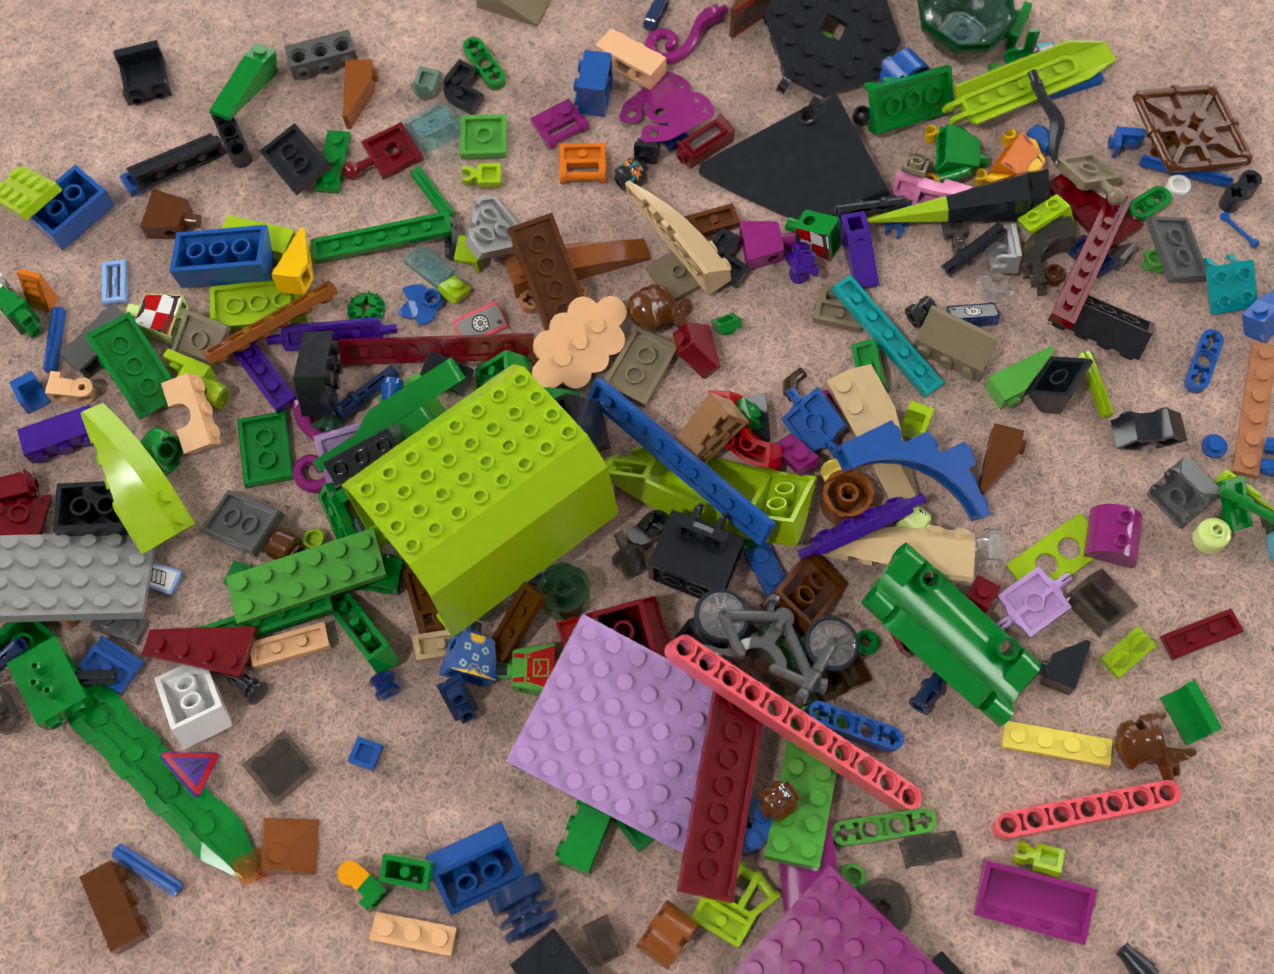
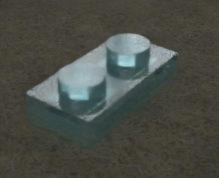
(428, 266)

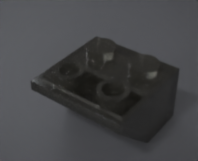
(1100, 602)

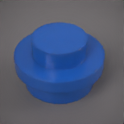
(1214, 446)

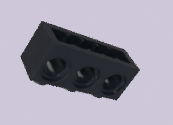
(363, 454)

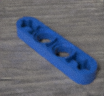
(854, 723)

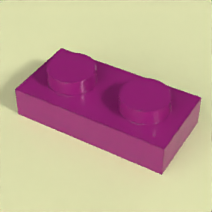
(798, 455)

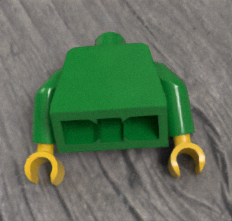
(955, 152)

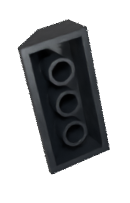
(1111, 328)

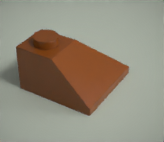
(289, 846)

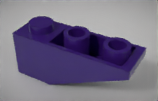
(859, 249)

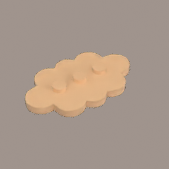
(579, 342)

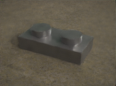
(124, 629)

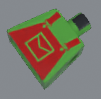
(529, 668)

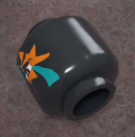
(632, 171)

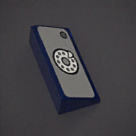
(976, 314)

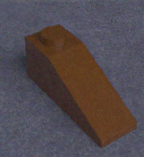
(1001, 452)

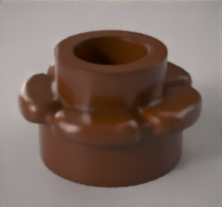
(1058, 271)

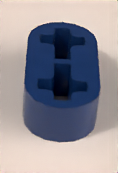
(655, 14)

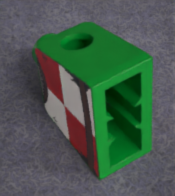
(818, 230)

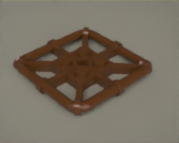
(1203, 133)

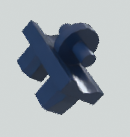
(458, 698)

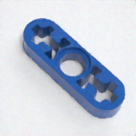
(1201, 351)

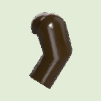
(793, 381)

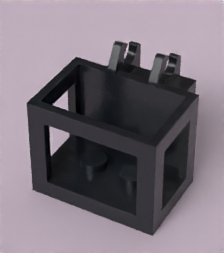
(695, 554)

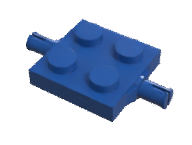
(814, 420)

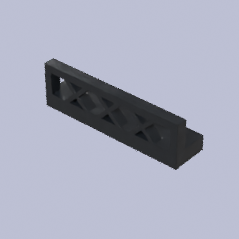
(176, 161)

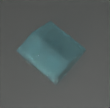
(432, 127)

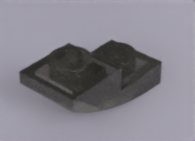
(930, 849)

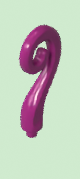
(705, 19)
(304, 424)

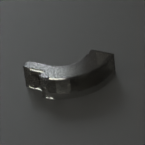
(1043, 244)

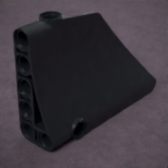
(800, 164)

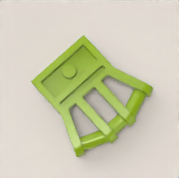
(732, 921)

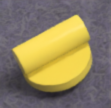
(829, 467)

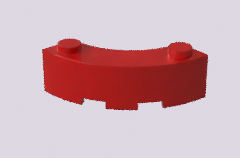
(749, 446)

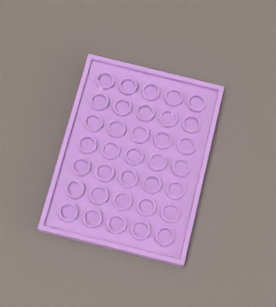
(619, 732)

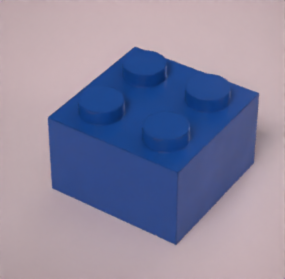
(594, 83)

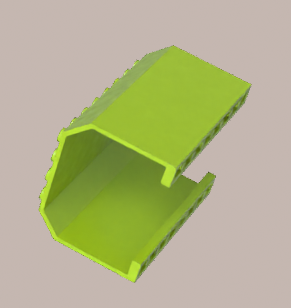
(486, 495)

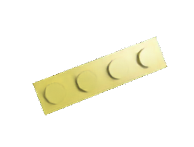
(1057, 744)

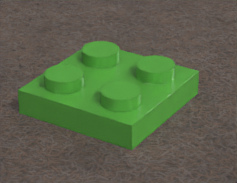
(483, 136)

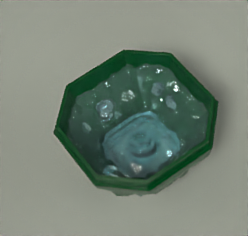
(966, 26)

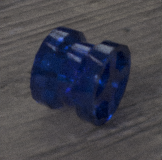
(385, 685)

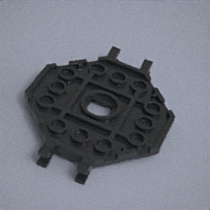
(821, 62)

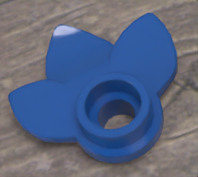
(418, 305)

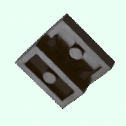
(844, 680)

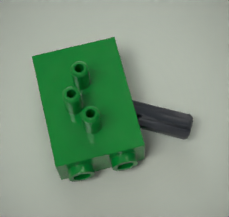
(53, 683)

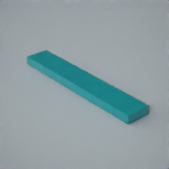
(887, 336)

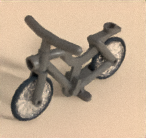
(828, 641)

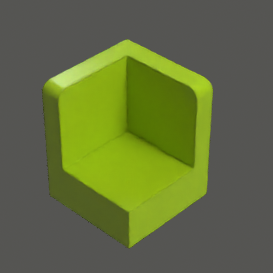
(464, 254)
(916, 420)

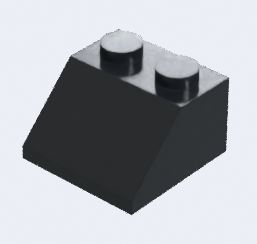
(1058, 383)

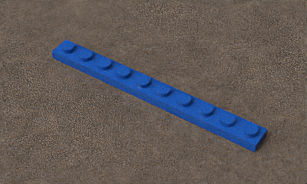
(682, 462)

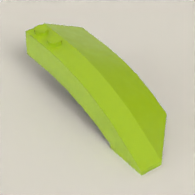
(778, 494)

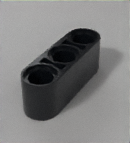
(233, 141)

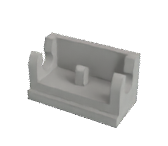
(1006, 252)

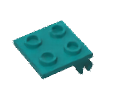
(1230, 285)

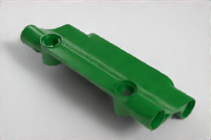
(951, 634)

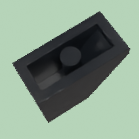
(1064, 668)

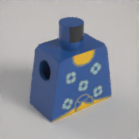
(471, 656)

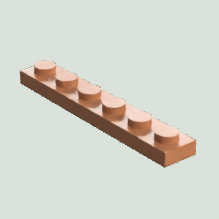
(1254, 411)

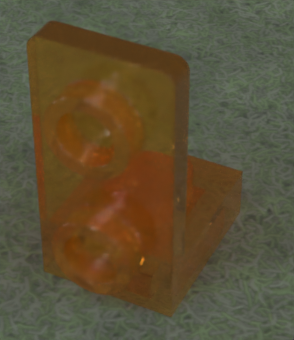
(248, 868)

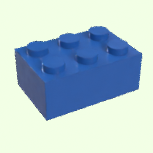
(73, 209)

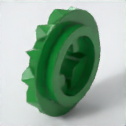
(375, 302)

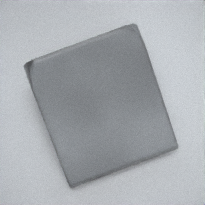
(1122, 254)

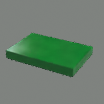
(265, 449)

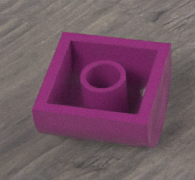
(1113, 534)

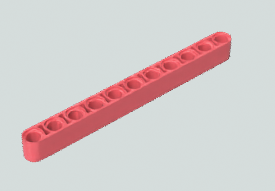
(806, 725)

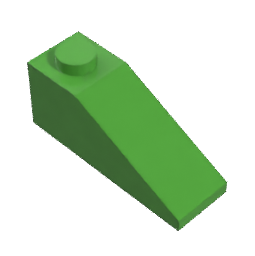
(1012, 383)

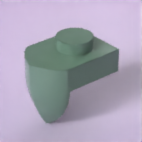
(426, 83)

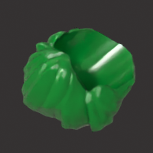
(163, 448)

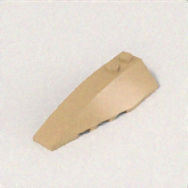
(683, 239)
(864, 407)
(945, 549)

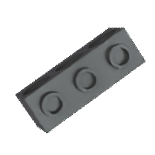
(320, 54)

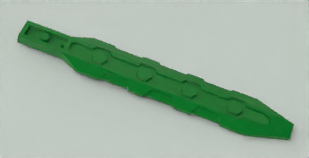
(134, 755)

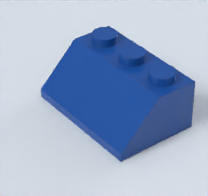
(474, 867)

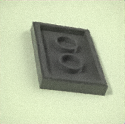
(1177, 249)
(242, 523)

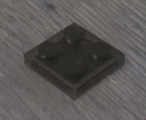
(280, 768)

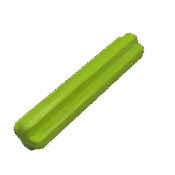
(1097, 388)

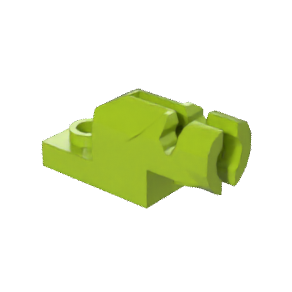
(215, 392)

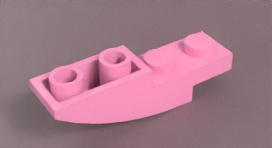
(923, 189)

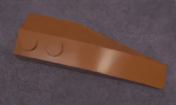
(587, 259)

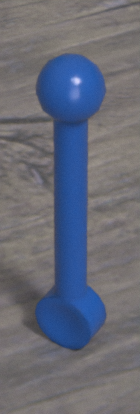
(1225, 217)

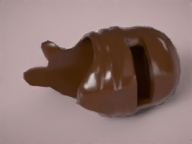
(656, 307)
(1145, 743)

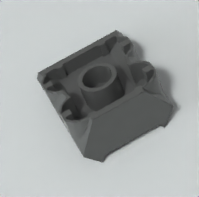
(1183, 492)

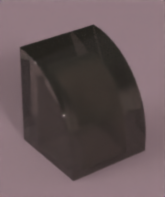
(603, 940)

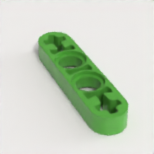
(883, 830)

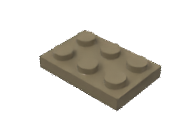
(641, 366)

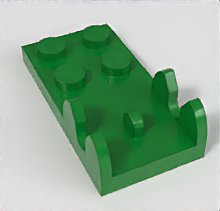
(908, 99)
(131, 364)

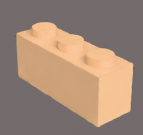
(633, 58)

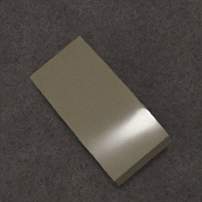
(916, 164)

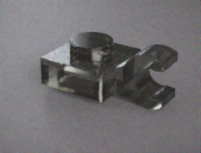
(956, 232)

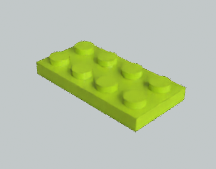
(26, 192)
(247, 302)

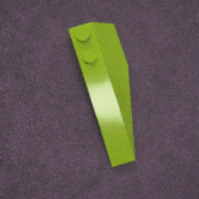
(137, 484)

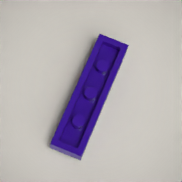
(265, 377)

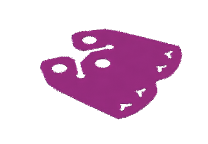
(678, 105)

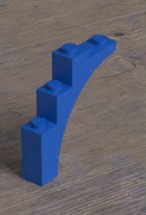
(920, 453)

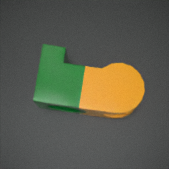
(356, 877)

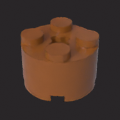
(857, 493)
(667, 934)

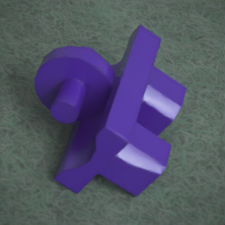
(801, 262)

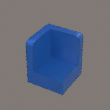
(29, 392)

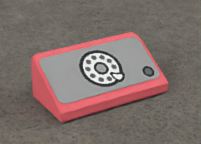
(481, 321)

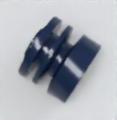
(523, 908)

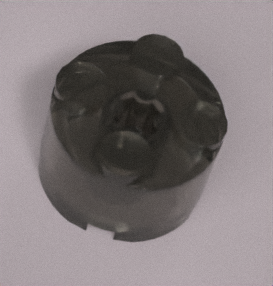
(892, 896)

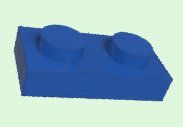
(764, 566)

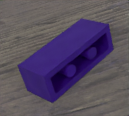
(54, 436)

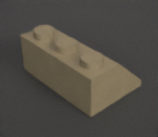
(955, 343)

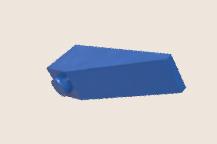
(1259, 318)

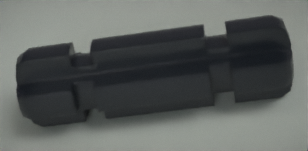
(451, 241)

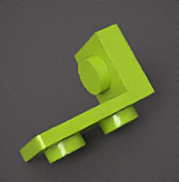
(1043, 214)

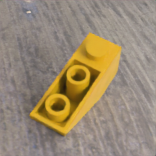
(295, 268)

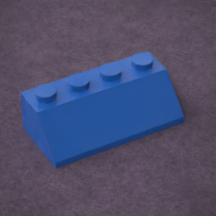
(222, 256)

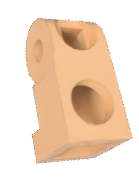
(69, 390)

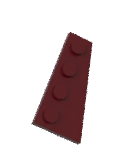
(1086, 206)
(209, 649)

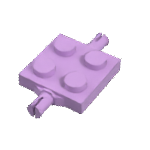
(1034, 602)

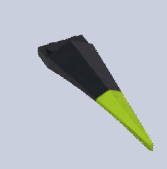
(994, 201)

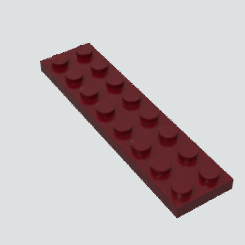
(720, 801)

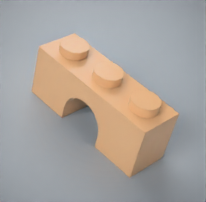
(201, 431)

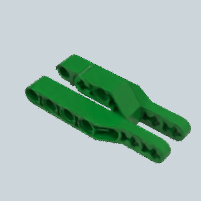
(400, 408)

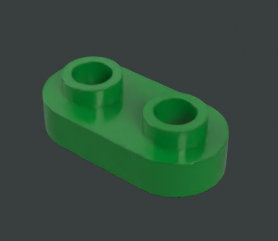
(1147, 204)

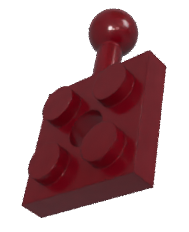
(386, 163)

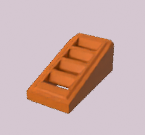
(36, 290)

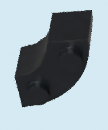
(1136, 430)

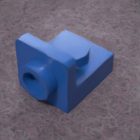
(1125, 137)

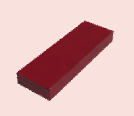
(1201, 634)

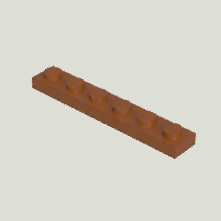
(279, 318)

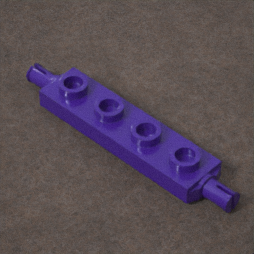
(342, 329)
(854, 528)

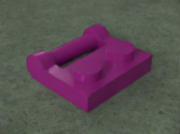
(556, 119)

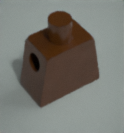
(167, 216)

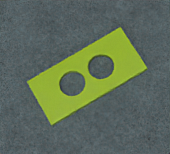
(1073, 529)

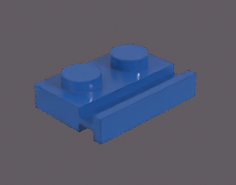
(109, 656)

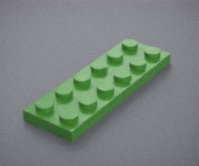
(306, 577)
(802, 835)

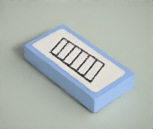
(165, 579)

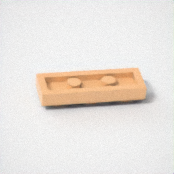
(290, 645)
(413, 934)

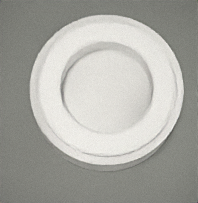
(1178, 186)

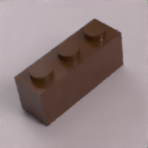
(115, 906)

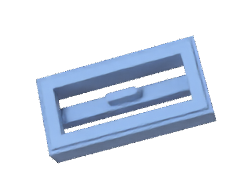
(123, 283)

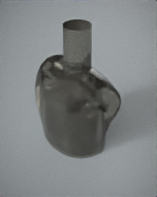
(629, 558)

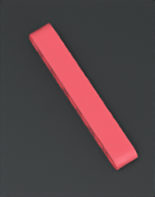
(1096, 803)

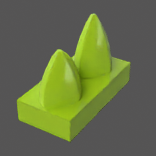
(1127, 652)

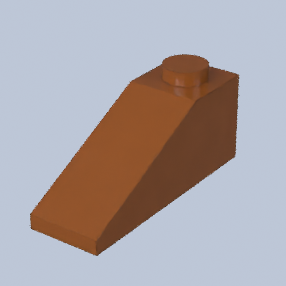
(358, 88)

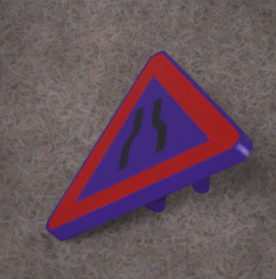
(191, 768)

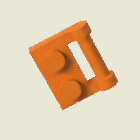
(582, 156)

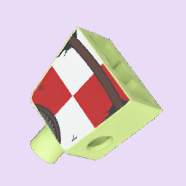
(159, 315)

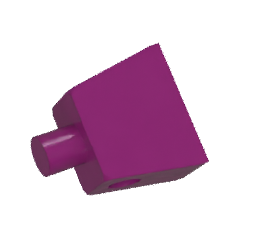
(763, 243)

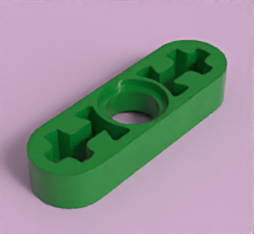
(484, 55)

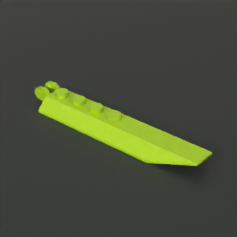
(1010, 87)

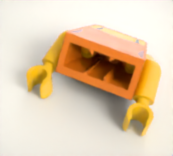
(1018, 156)

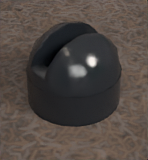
(865, 117)

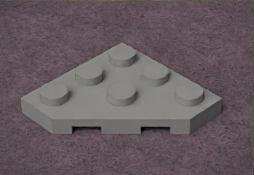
(488, 227)

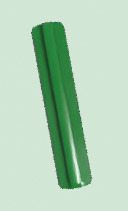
(431, 191)

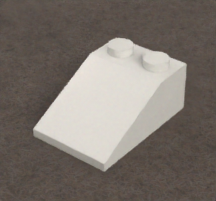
(192, 704)

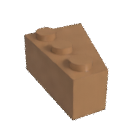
(711, 427)

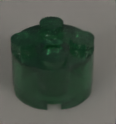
(575, 582)

